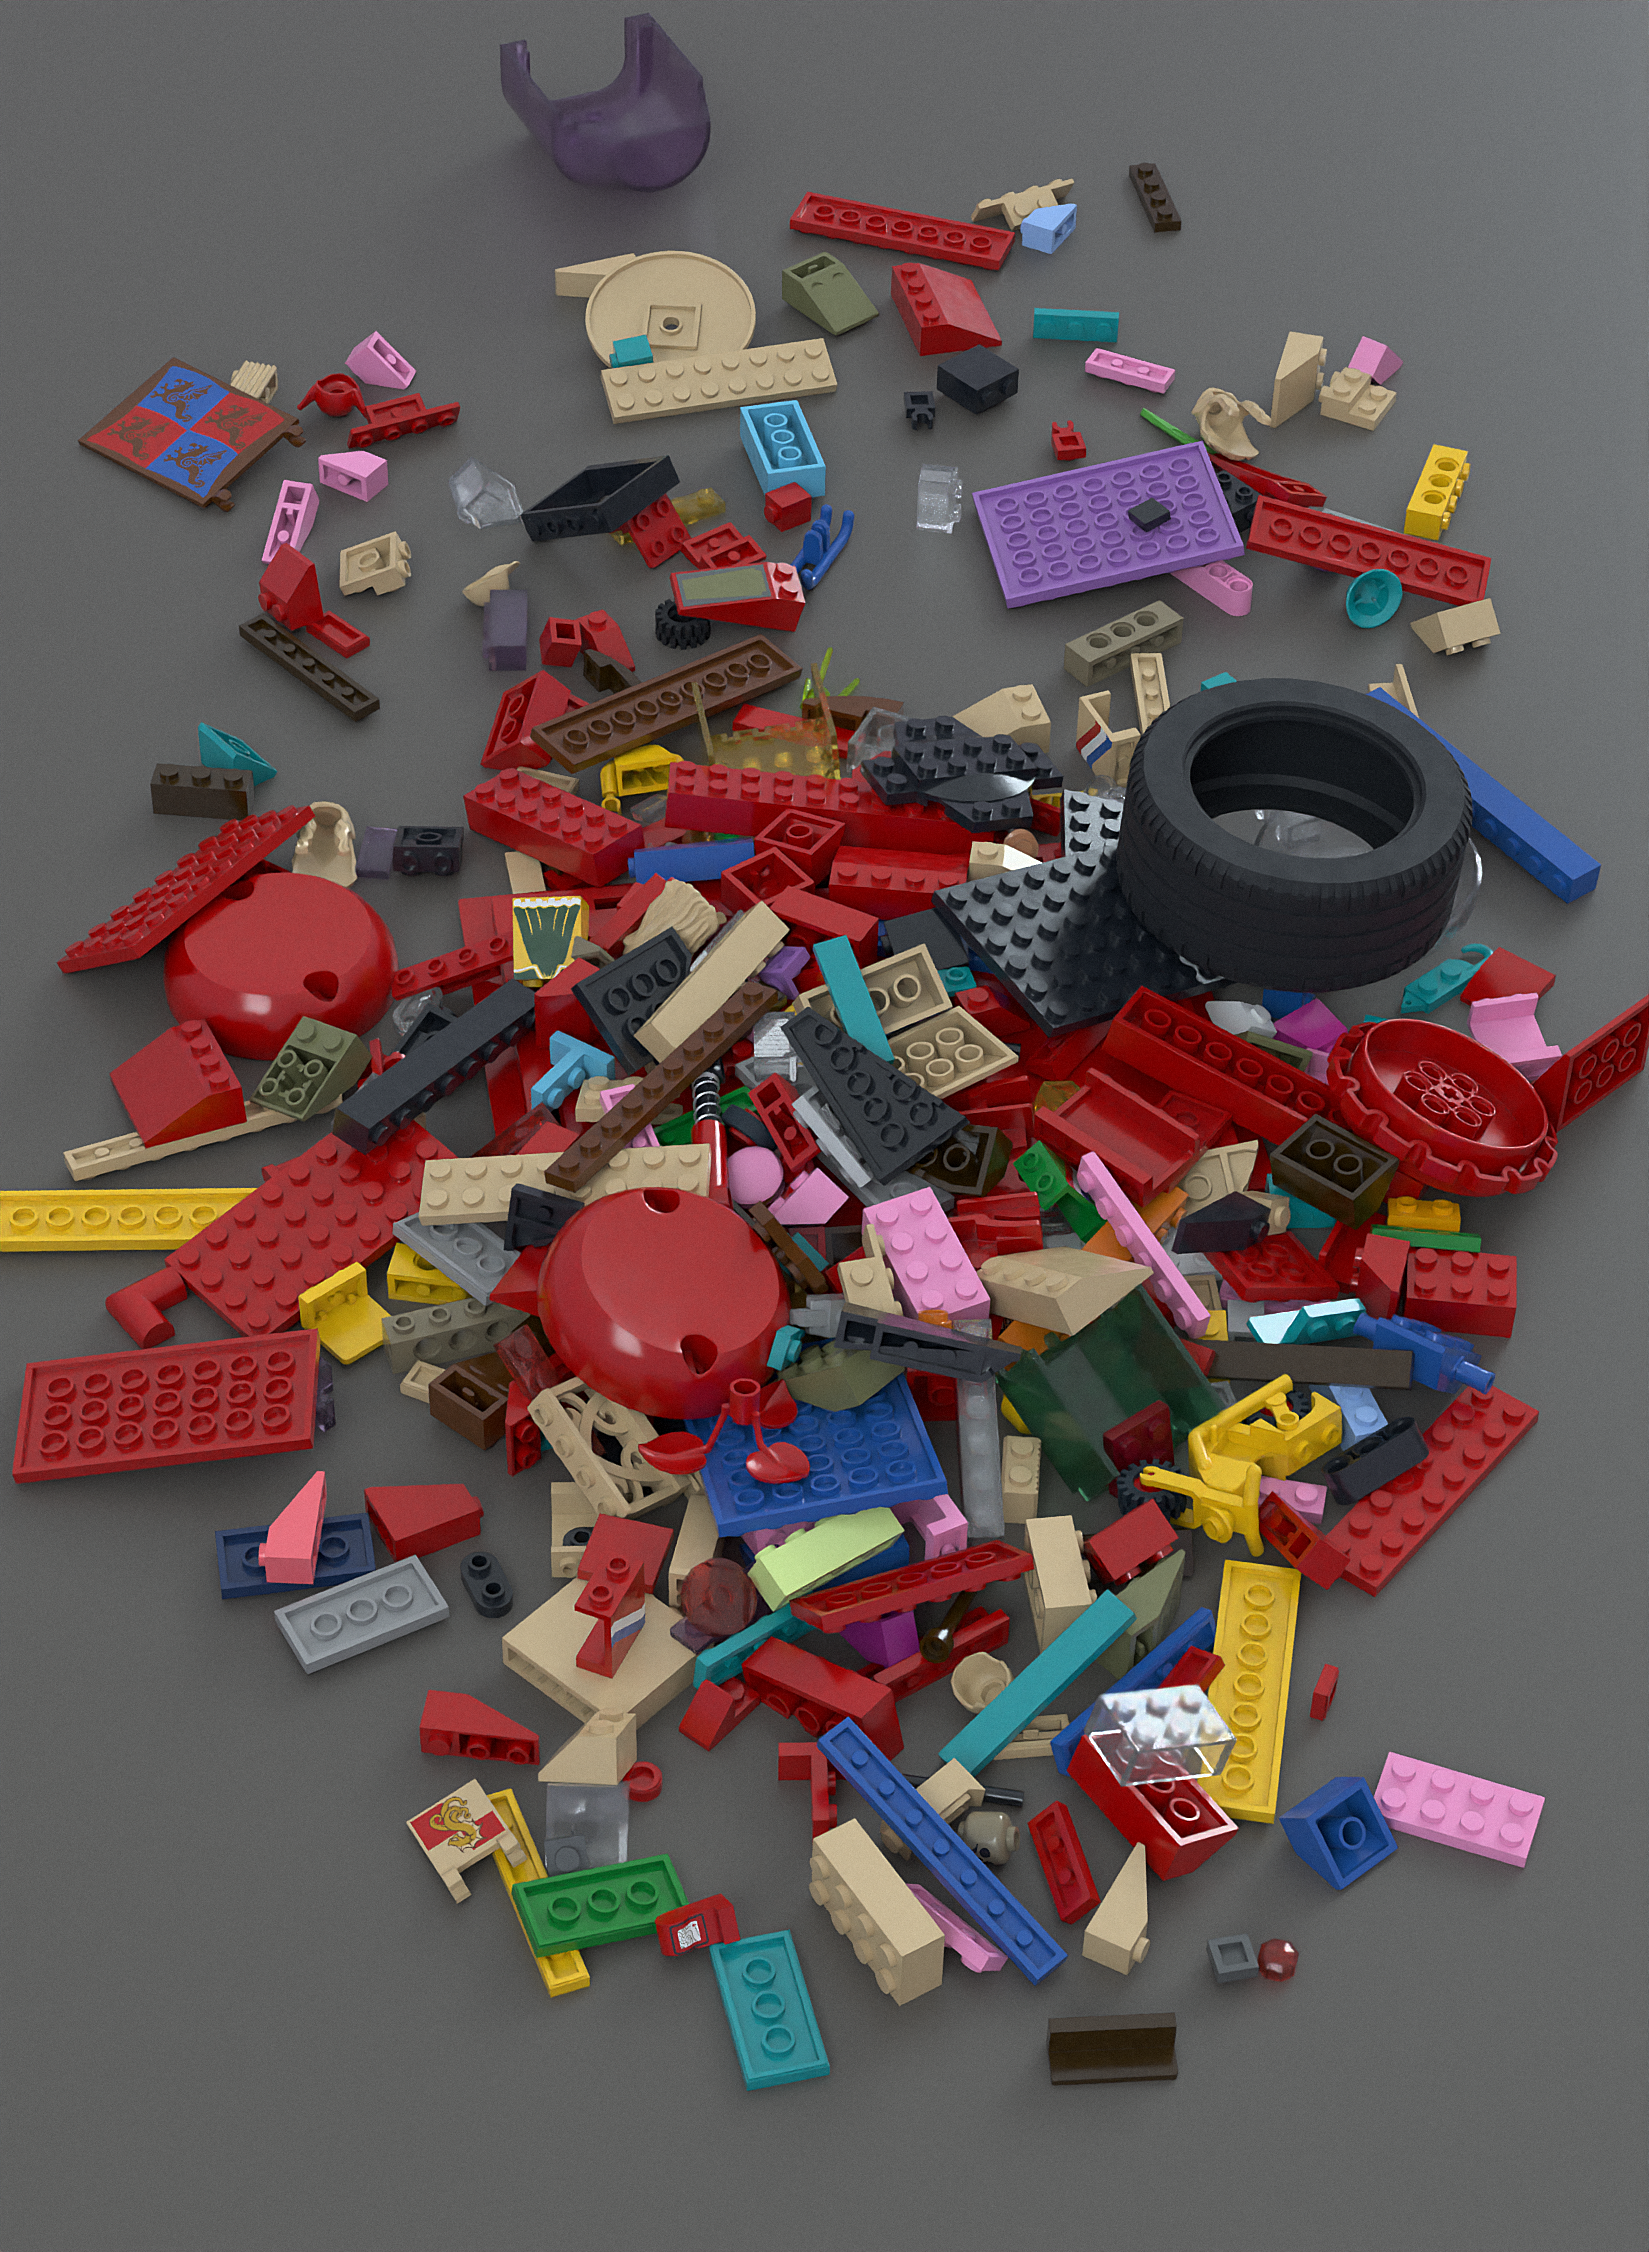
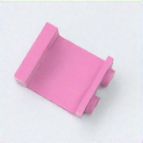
(1512, 1032)

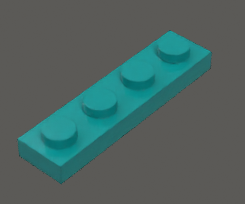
(726, 1658)

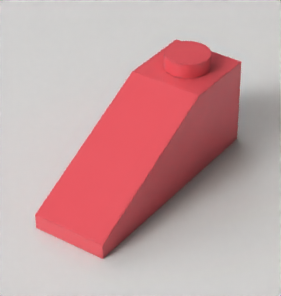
(296, 1536)

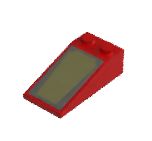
(742, 594)

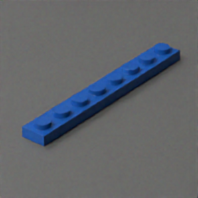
(942, 1851)

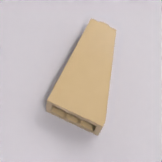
(695, 1544)

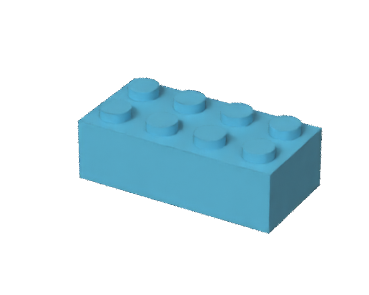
(782, 447)

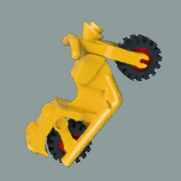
(1231, 1457)

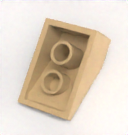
(1297, 376)
(1010, 712)

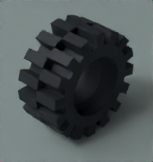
(679, 629)

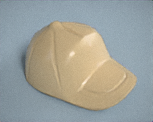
(495, 579)

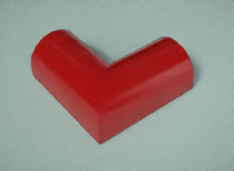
(141, 1305)

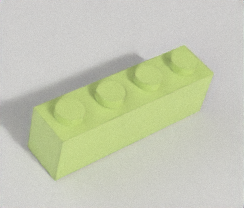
(822, 1553)

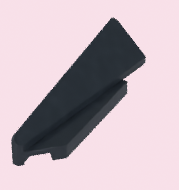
(922, 1344)

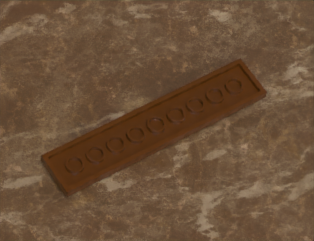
(664, 703)

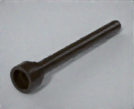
(938, 1641)

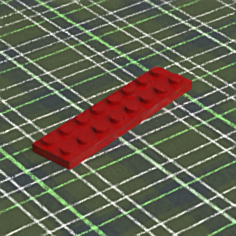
(902, 231)
(1356, 547)
(1405, 1512)

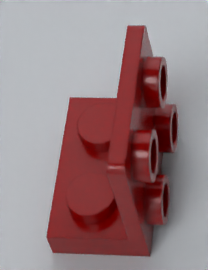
(656, 531)

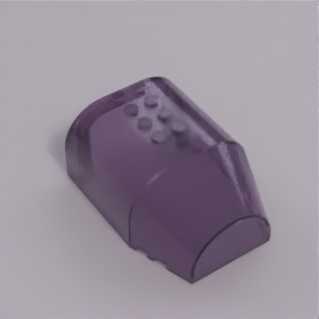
(635, 132)

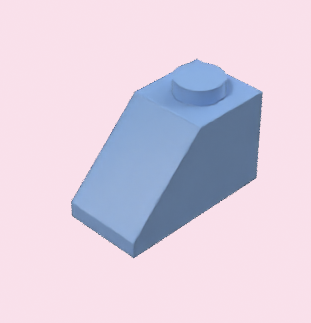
(1048, 227)

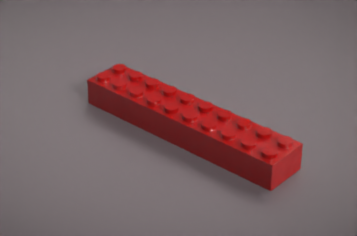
(750, 800)
(1226, 1073)

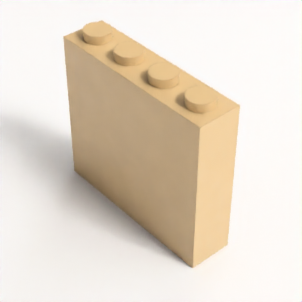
(649, 1677)

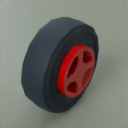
(748, 1128)

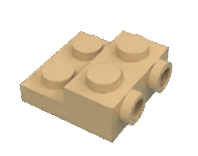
(1355, 400)
(375, 564)

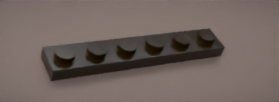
(309, 667)

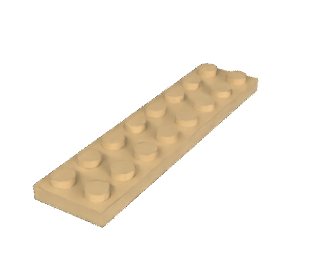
(718, 380)
(481, 1186)

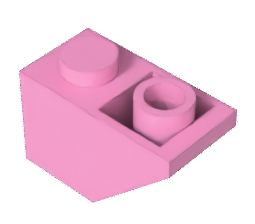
(810, 1203)

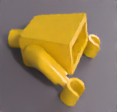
(635, 772)

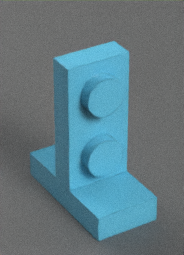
(573, 1064)

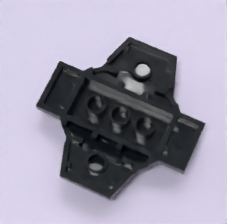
(974, 777)

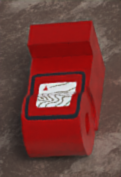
(697, 1926)

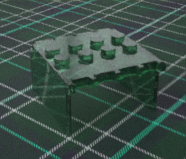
(1102, 1380)

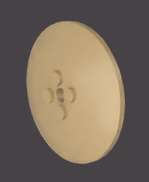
(674, 288)

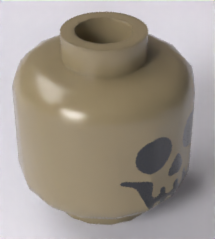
(990, 1836)

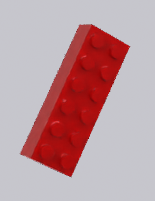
(553, 826)

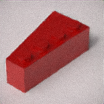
(822, 1694)

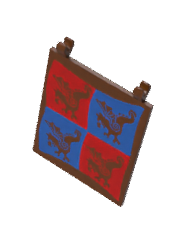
(191, 433)

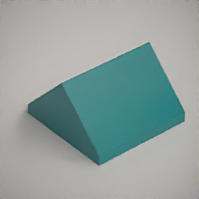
(229, 752)

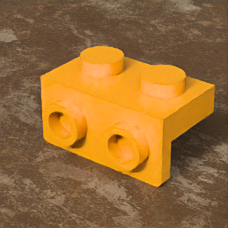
(1424, 1214)

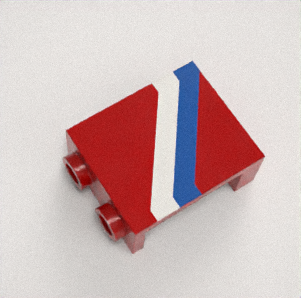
(618, 1601)

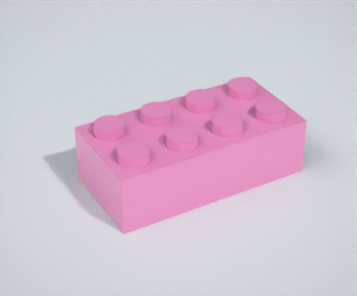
(927, 1258)

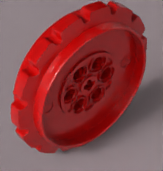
(1442, 1107)

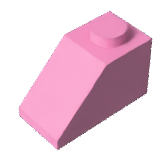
(1375, 360)
(380, 363)
(354, 473)

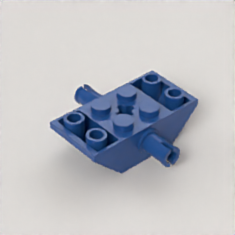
(1439, 1359)

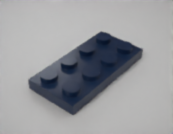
(342, 1556)

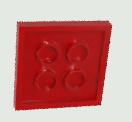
(1275, 1270)

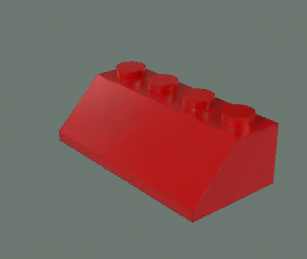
(1169, 1817)

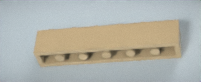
(714, 980)

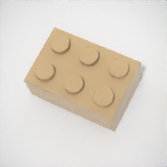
(1059, 1579)

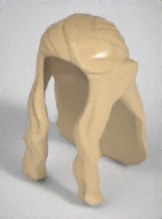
(1221, 423)
(326, 845)
(684, 910)

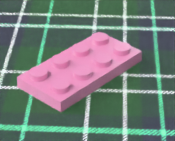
(1458, 1809)

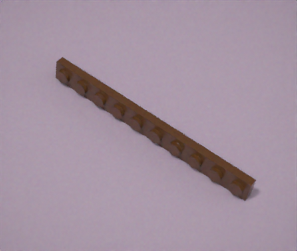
(660, 1087)

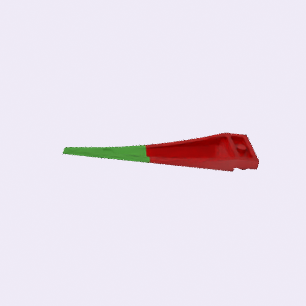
(1261, 480)

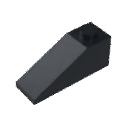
(1223, 1226)

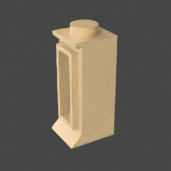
(948, 1793)

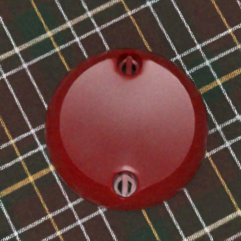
(277, 954)
(662, 1300)

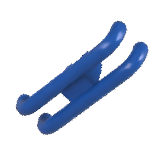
(817, 546)

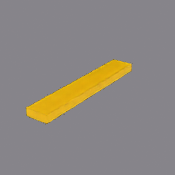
(559, 1971)

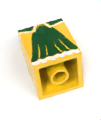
(545, 936)

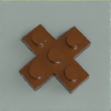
(787, 1251)

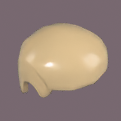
(979, 1680)

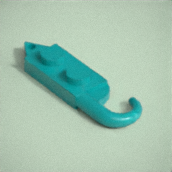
(1442, 982)

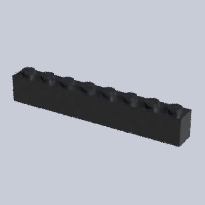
(436, 1068)

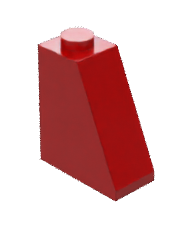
(422, 1517)

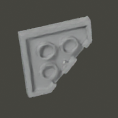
(815, 1112)

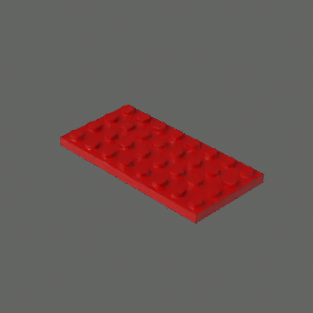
(185, 889)
(305, 1227)
(168, 1406)

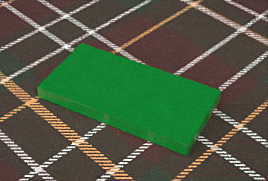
(597, 1904)

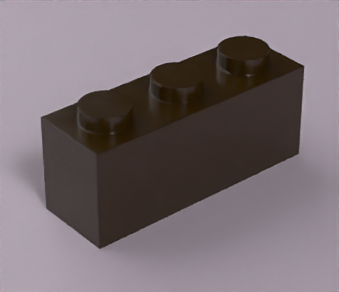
(202, 791)

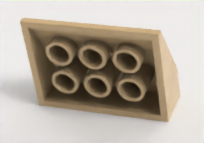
(949, 1053)
(1058, 1286)

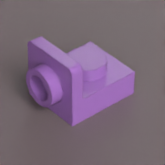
(783, 967)

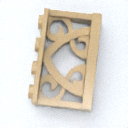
(598, 1478)

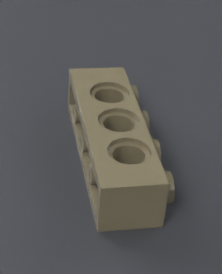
(1110, 646)
(446, 1332)

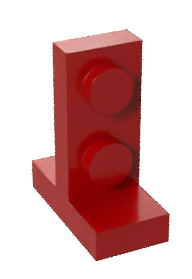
(807, 1762)

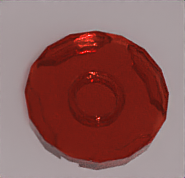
(718, 1597)

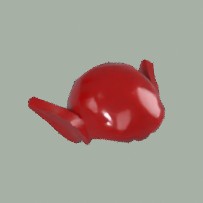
(335, 395)

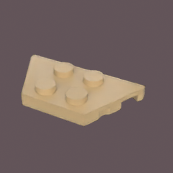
(1219, 1174)

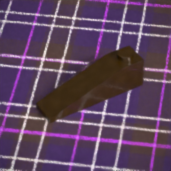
(967, 1162)

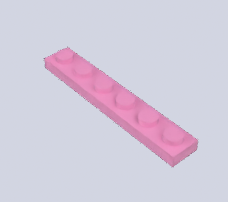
(1142, 1244)

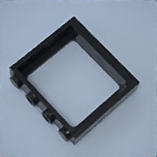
(571, 509)

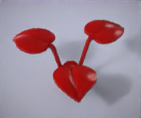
(748, 1404)

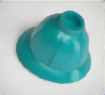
(1373, 598)

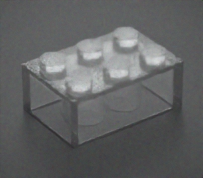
(1159, 1735)

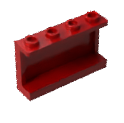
(1130, 1136)

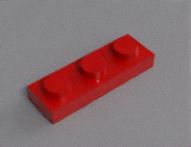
(1064, 1862)

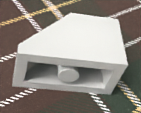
(1241, 1017)

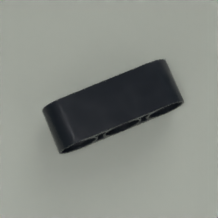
(1375, 1460)

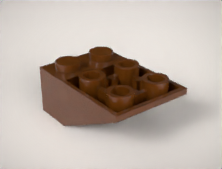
(473, 1398)

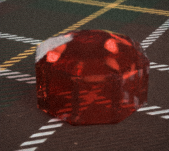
(1277, 1959)

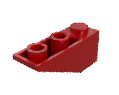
(468, 1728)

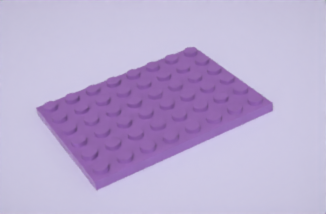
(1076, 532)

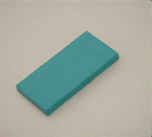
(768, 2010)

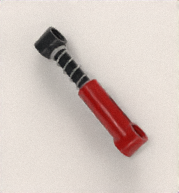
(710, 1130)

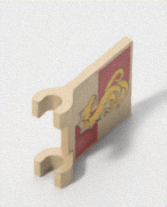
(461, 1833)

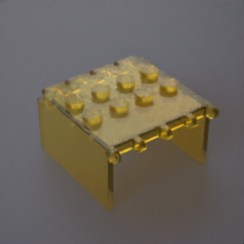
(801, 749)

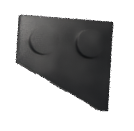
(536, 1216)

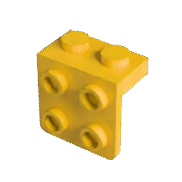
(344, 1314)

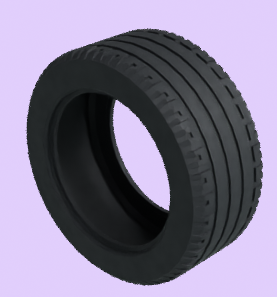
(1275, 914)

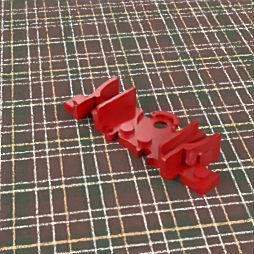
(1009, 1214)

